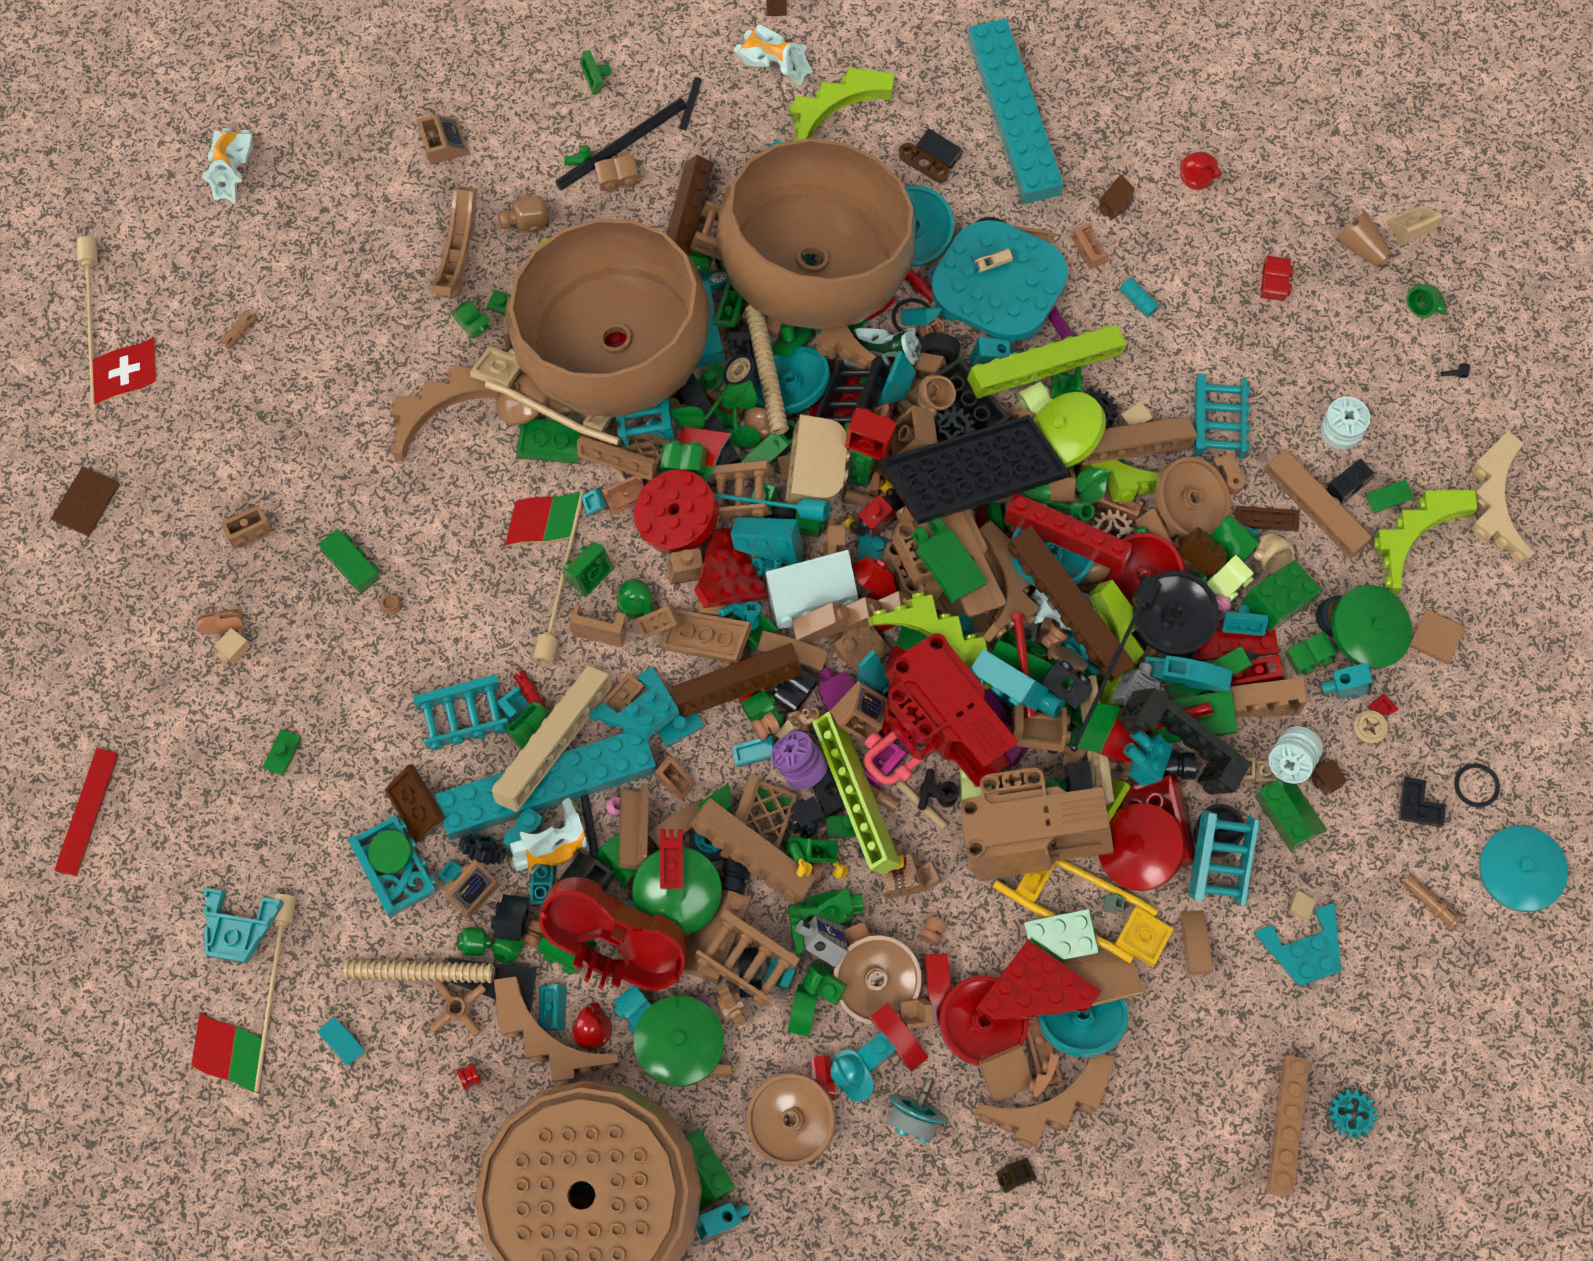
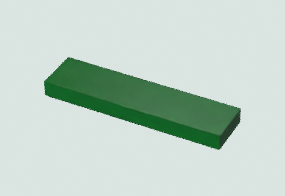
(1235, 661)

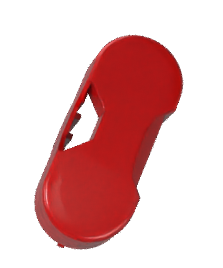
(650, 945)

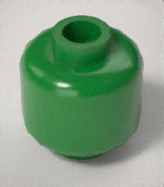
(473, 941)
(507, 950)

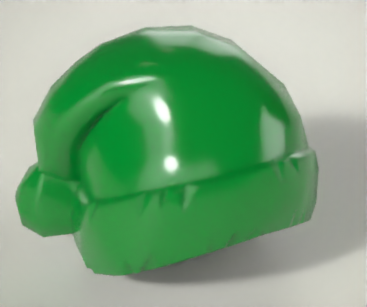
(1429, 296)
(634, 598)

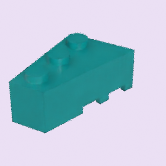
(769, 538)
(1008, 680)

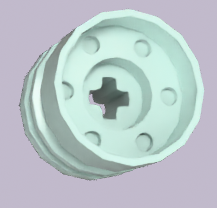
(1345, 433)
(1295, 754)

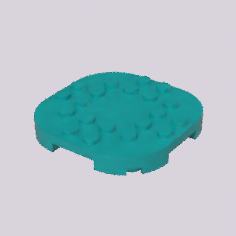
(1005, 300)

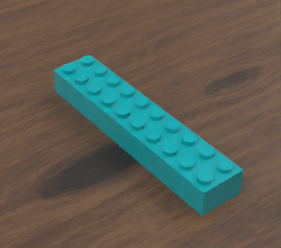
(1015, 111)
(573, 775)

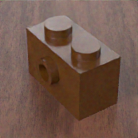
(1203, 552)

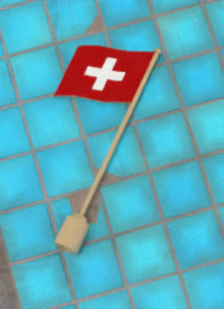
(121, 369)

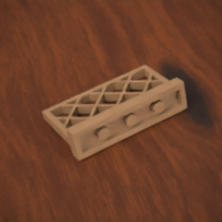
(621, 457)
(747, 802)

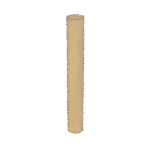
(940, 822)

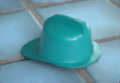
(852, 1075)

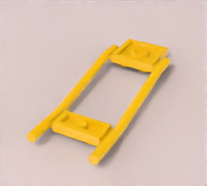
(1141, 935)

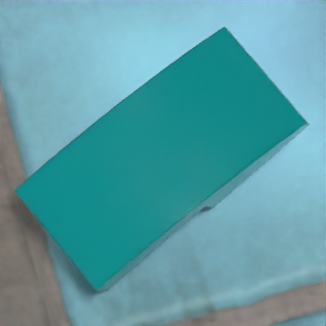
(541, 883)
(340, 1041)

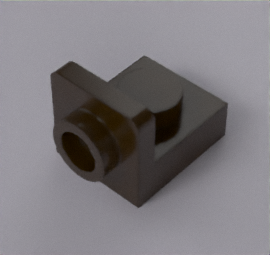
(1015, 1175)

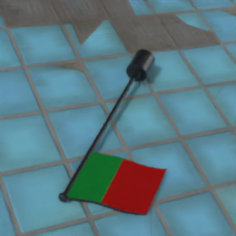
(1101, 729)

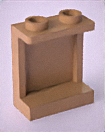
(598, 630)
(1040, 731)

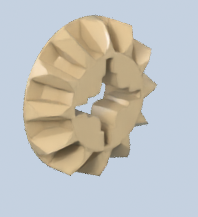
(1372, 718)

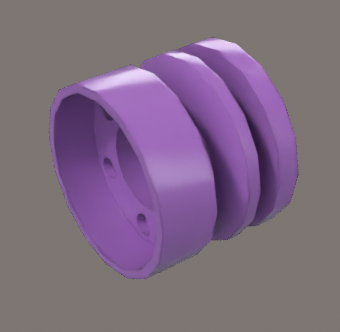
(799, 760)

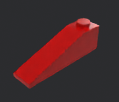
(1261, 671)

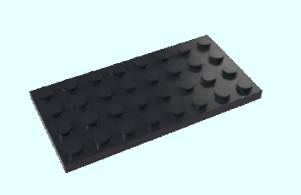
(973, 469)

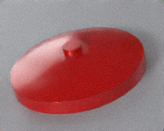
(1148, 557)
(1145, 846)
(969, 1032)

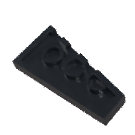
(525, 975)

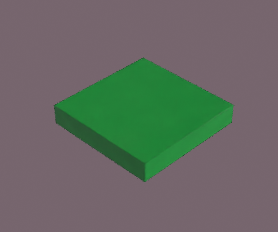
(1235, 538)

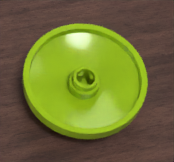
(1072, 426)

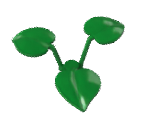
(733, 396)
(1090, 484)

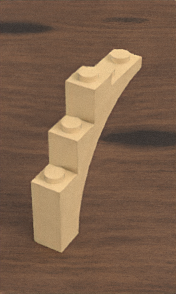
(1491, 498)

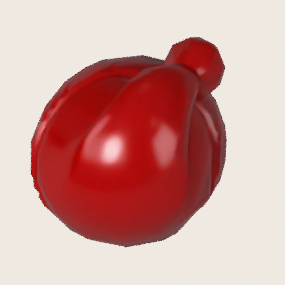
(1199, 170)
(591, 1027)

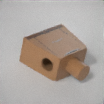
(685, 565)

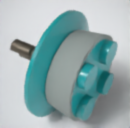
(916, 1116)

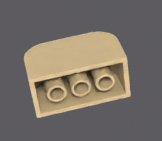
(817, 460)

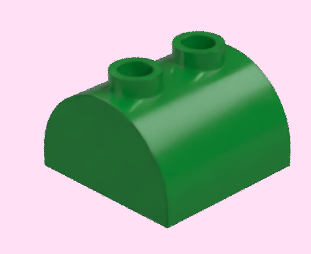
(588, 568)
(554, 954)

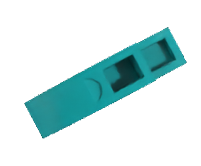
(1190, 672)

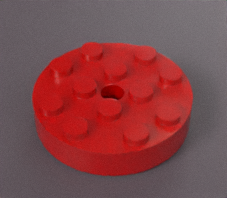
(682, 492)

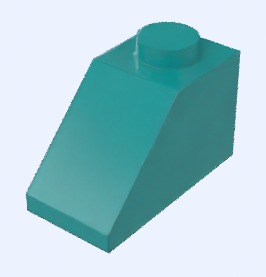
(876, 1052)

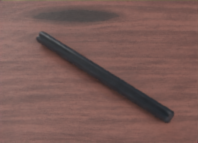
(621, 143)

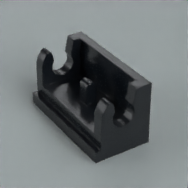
(939, 148)

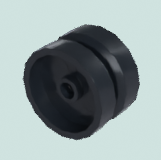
(1225, 813)

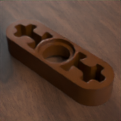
(908, 159)

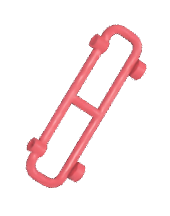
(875, 745)

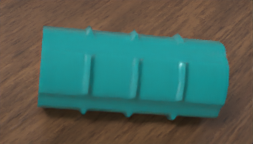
(1139, 297)

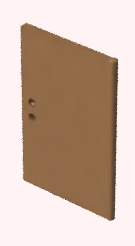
(1109, 974)

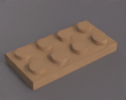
(707, 636)

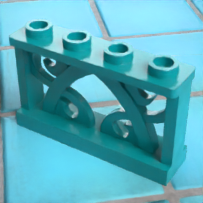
(389, 895)

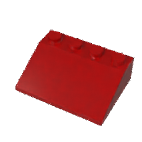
(1168, 796)

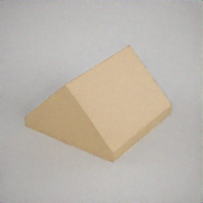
(1414, 223)

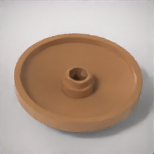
(1192, 496)
(877, 973)
(791, 1119)

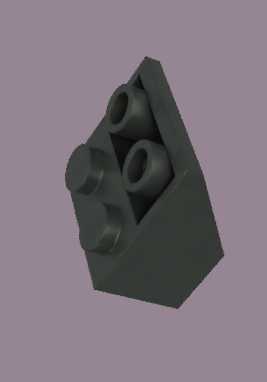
(589, 868)

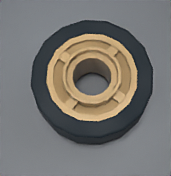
(740, 370)

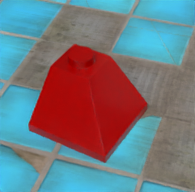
(874, 576)

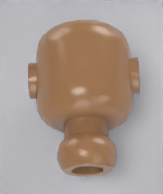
(527, 214)

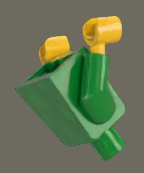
(814, 850)

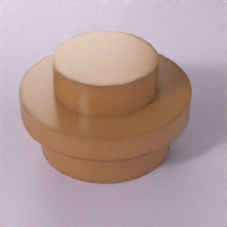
(390, 604)

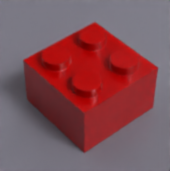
(870, 434)

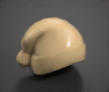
(1274, 552)

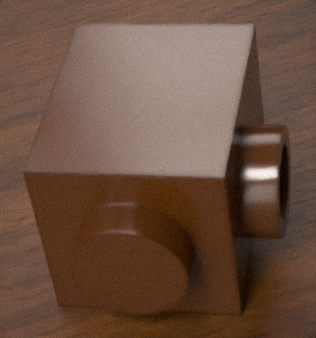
(1328, 777)

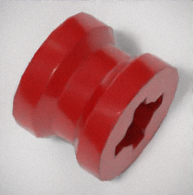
(468, 1076)

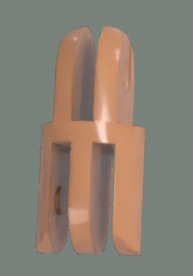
(220, 621)

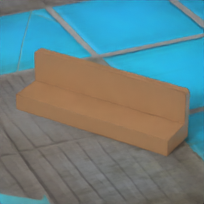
(633, 828)

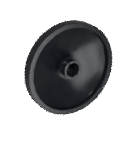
(1181, 615)

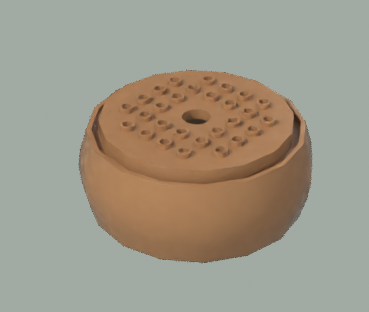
(823, 203)
(603, 282)
(597, 1135)

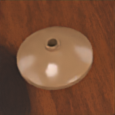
(514, 412)

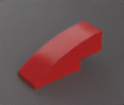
(937, 981)
(900, 1037)

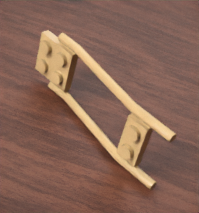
(500, 371)

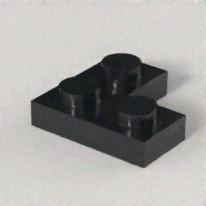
(1415, 809)

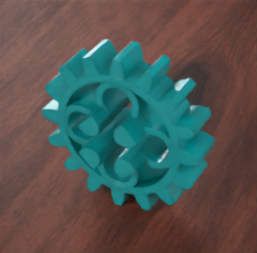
(1345, 1104)

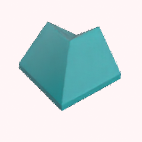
(898, 380)

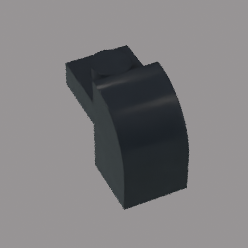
(740, 341)
(745, 961)

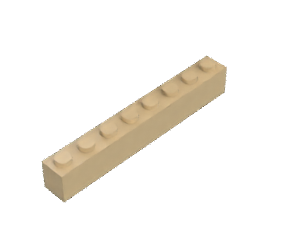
(551, 738)

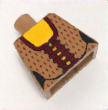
(904, 879)

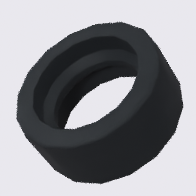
(942, 345)

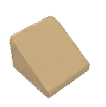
(1301, 906)

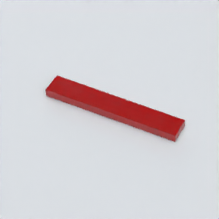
(86, 812)

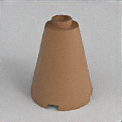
(1365, 240)

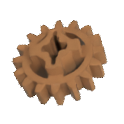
(1110, 523)
(731, 1005)

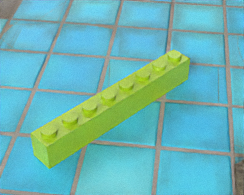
(1046, 361)
(856, 795)

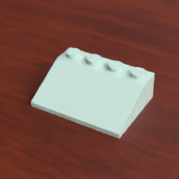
(809, 586)

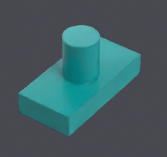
(1244, 622)
(679, 729)

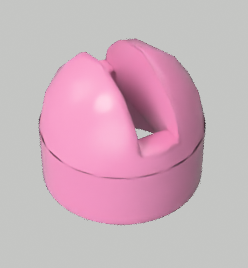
(614, 801)

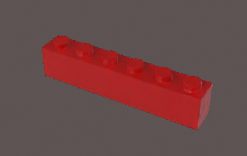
(1068, 533)

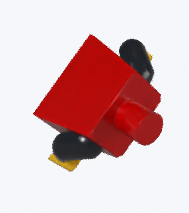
(876, 513)

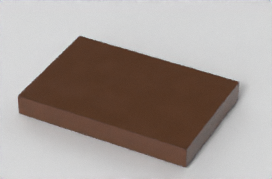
(85, 501)
(414, 803)

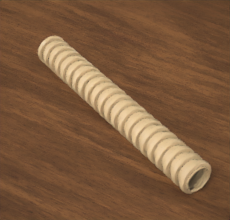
(767, 371)
(421, 971)

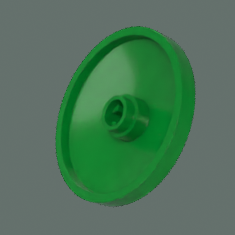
(1371, 626)
(687, 907)
(679, 1041)

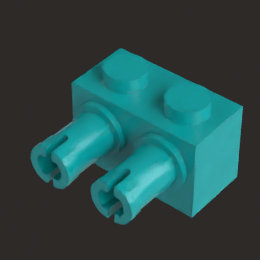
(1150, 758)

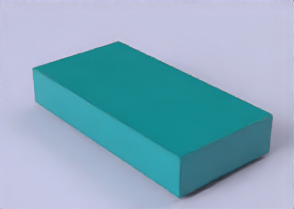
(753, 751)

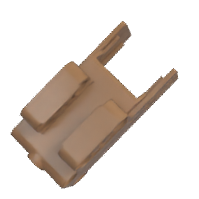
(911, 571)
(1016, 825)

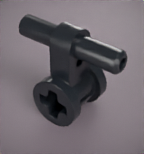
(928, 790)

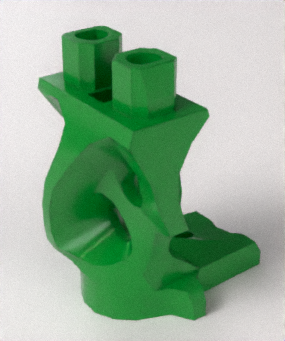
(833, 906)

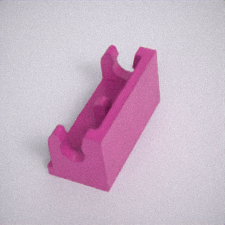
(886, 762)

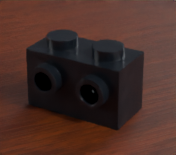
(806, 817)

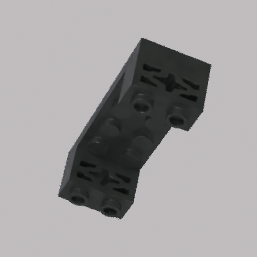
(1224, 765)

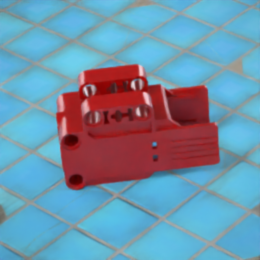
(945, 710)

